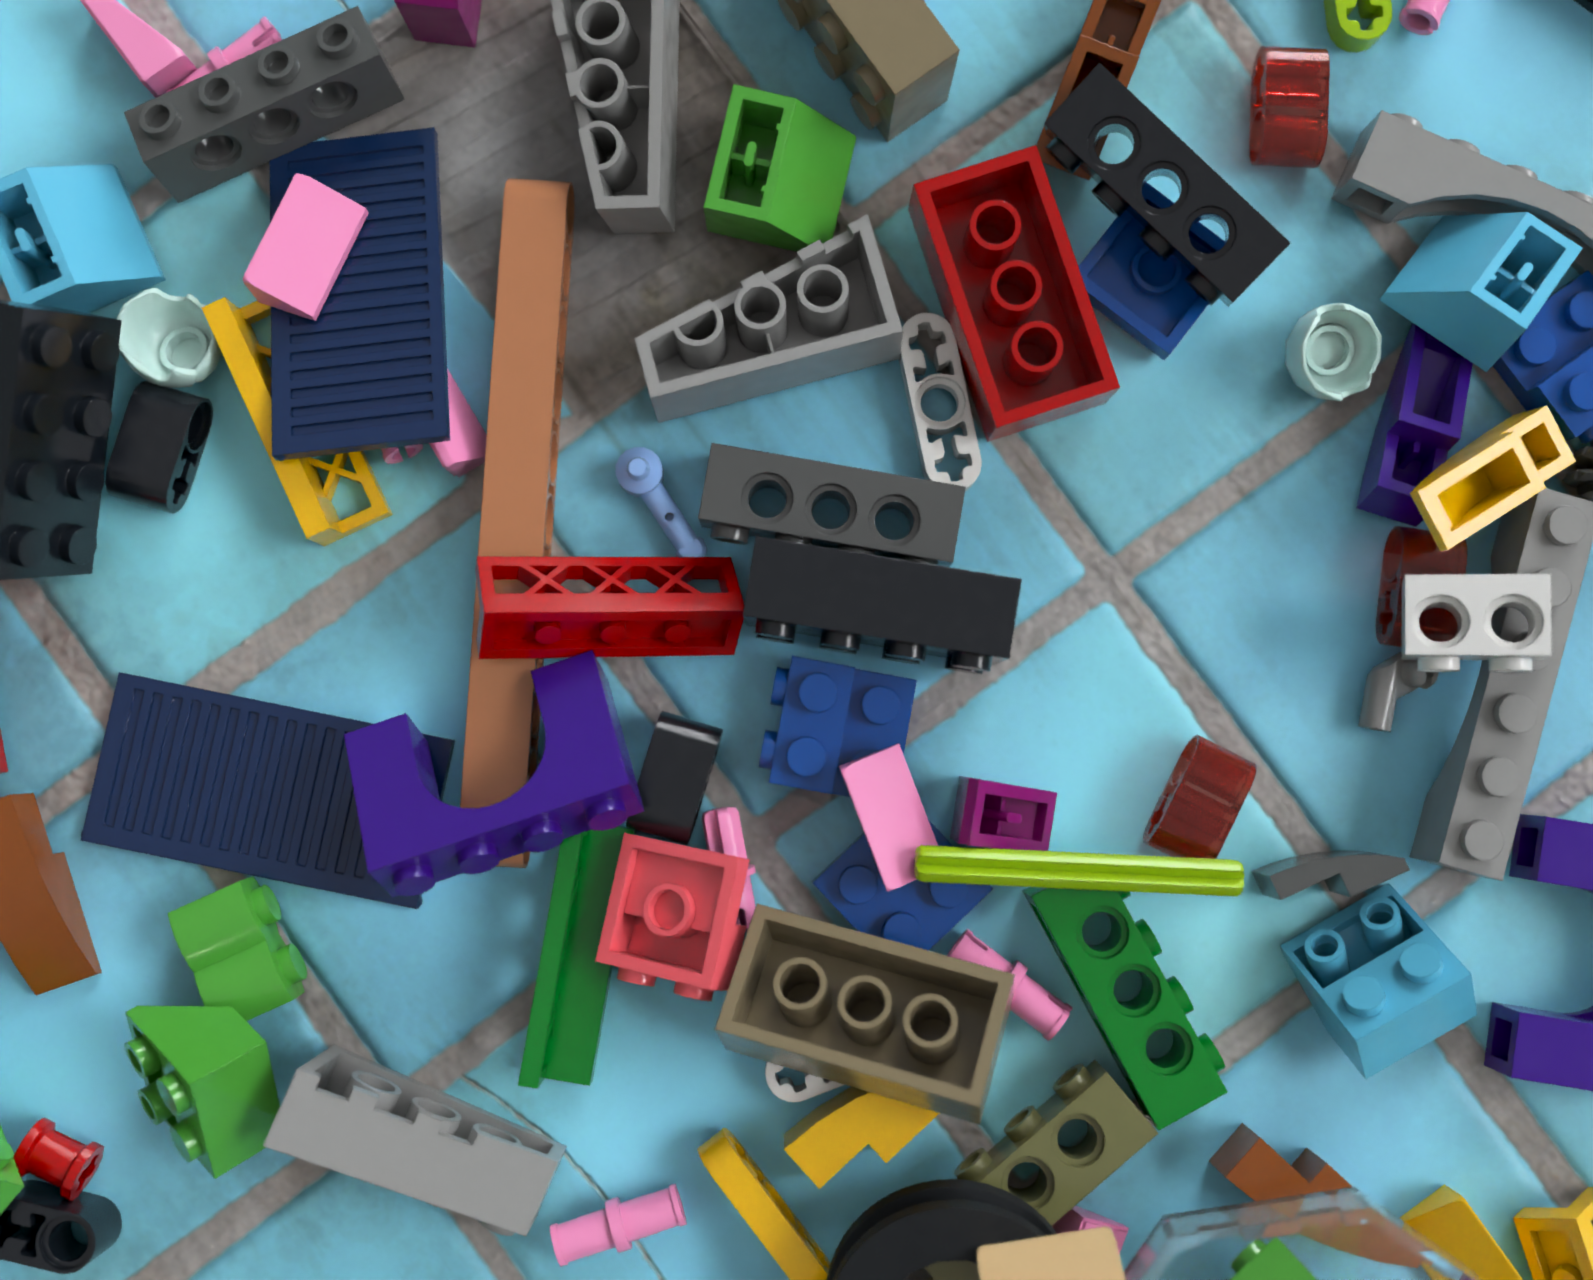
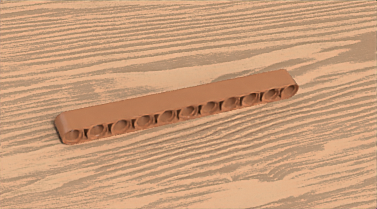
(519, 472)

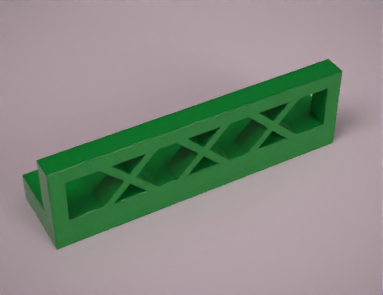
(569, 982)

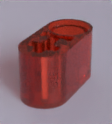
(1289, 107)
(1414, 553)
(1200, 801)

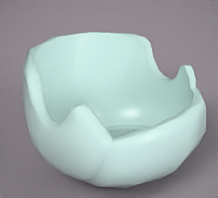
(167, 339)
(1333, 351)

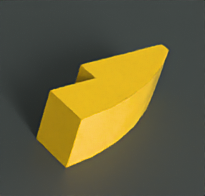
(1491, 476)
(845, 1125)

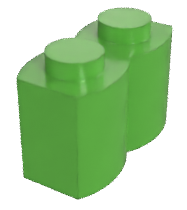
(237, 949)

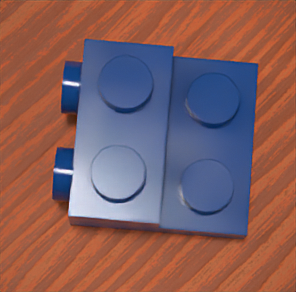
(1555, 360)
(830, 720)

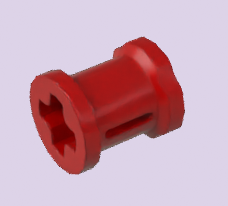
(58, 1158)

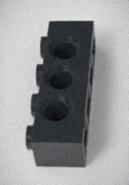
(1106, 106)

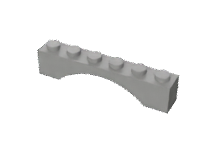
(1411, 173)
(1483, 784)

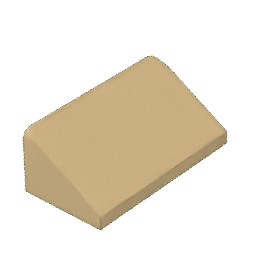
(1061, 1256)

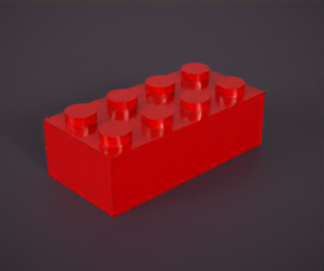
(1012, 293)

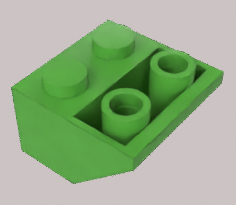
(777, 171)
(204, 1079)

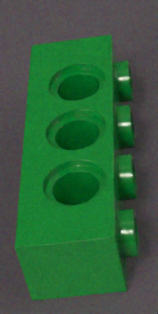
(1162, 1086)

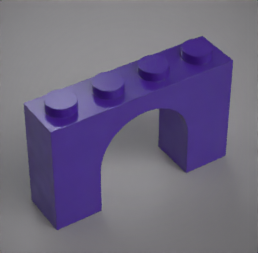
(578, 787)
(1532, 1041)

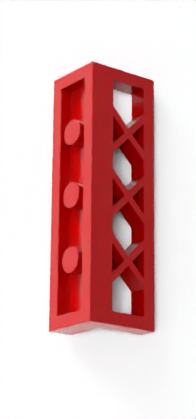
(611, 618)

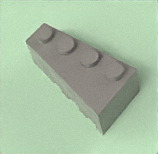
(626, 102)
(777, 330)
(414, 1141)

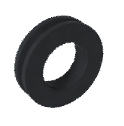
(929, 1226)

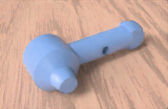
(642, 476)

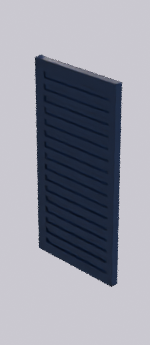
(377, 352)
(235, 786)

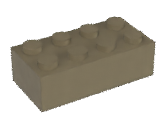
(885, 53)
(867, 1012)

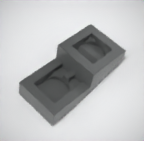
(1342, 870)

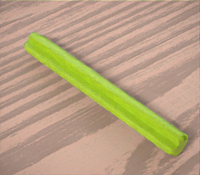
(1078, 870)

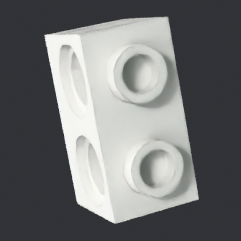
(1472, 603)

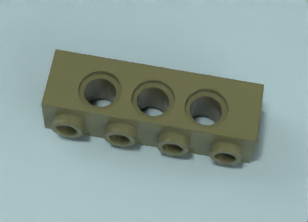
(1065, 1173)

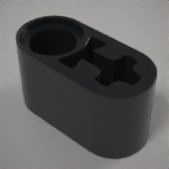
(159, 447)
(675, 777)
(49, 1241)

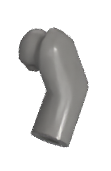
(1387, 684)

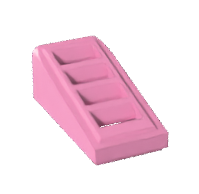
(146, 51)

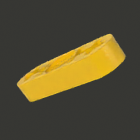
(763, 1208)

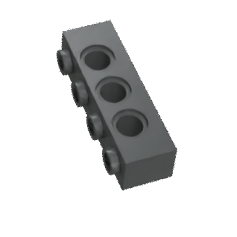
(264, 105)
(739, 472)

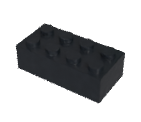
(53, 436)
(880, 603)

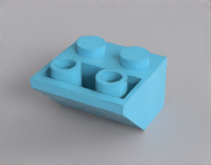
(72, 238)
(1481, 281)
(1381, 980)

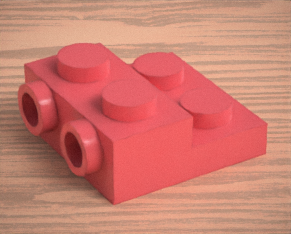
(674, 916)

